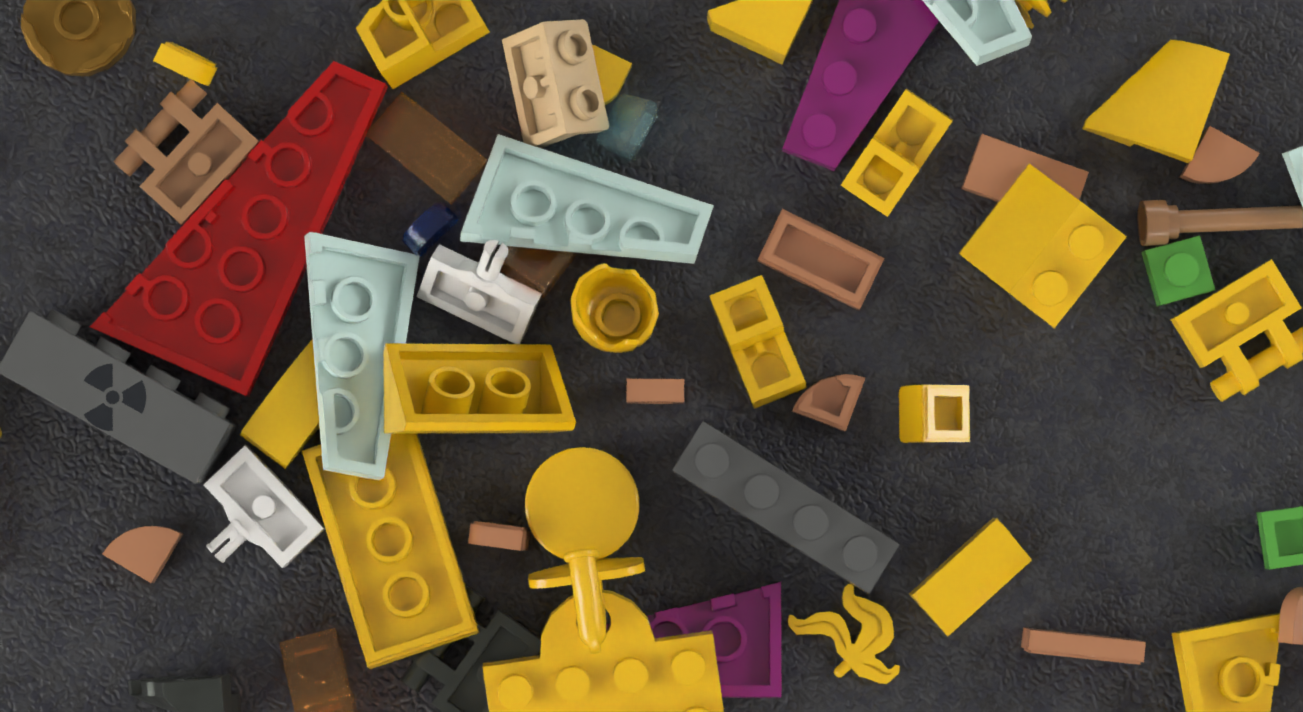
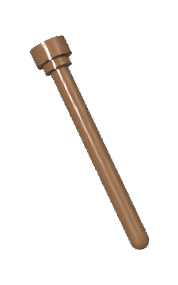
(1163, 222)

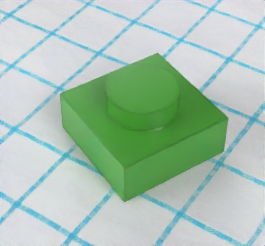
(1178, 271)
(1281, 537)

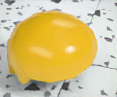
(613, 308)

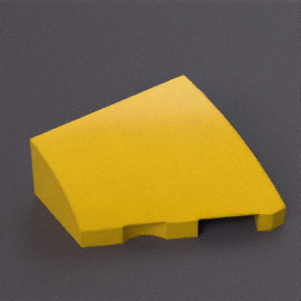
(418, 34)
(1164, 101)

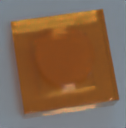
(536, 267)

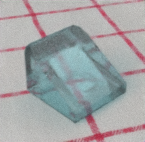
(628, 125)

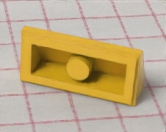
(970, 576)

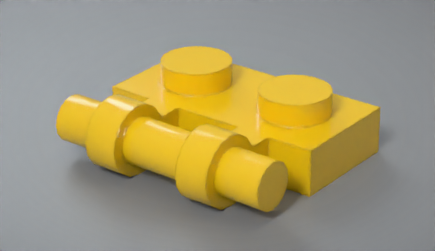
(1233, 317)

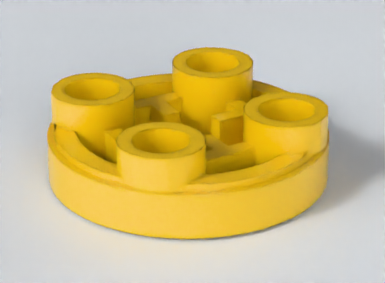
(582, 502)

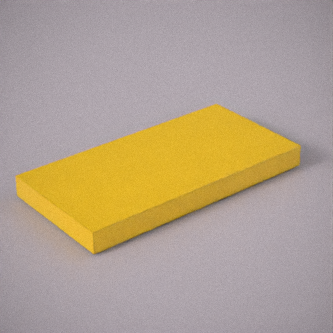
(393, 554)

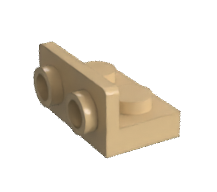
(555, 82)

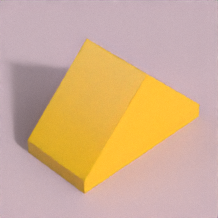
(760, 24)

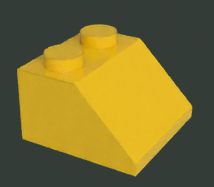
(1042, 245)

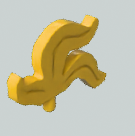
(872, 639)

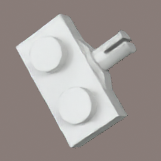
(480, 291)
(260, 510)

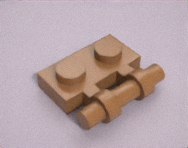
(198, 163)

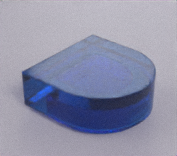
(429, 228)

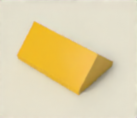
(474, 389)

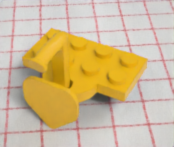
(603, 668)

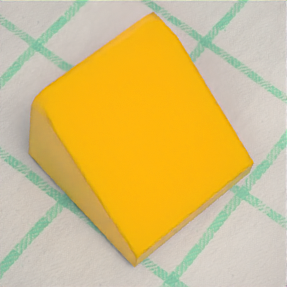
(934, 413)

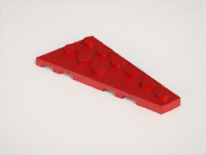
(239, 259)

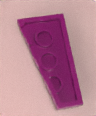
(854, 72)
(744, 634)

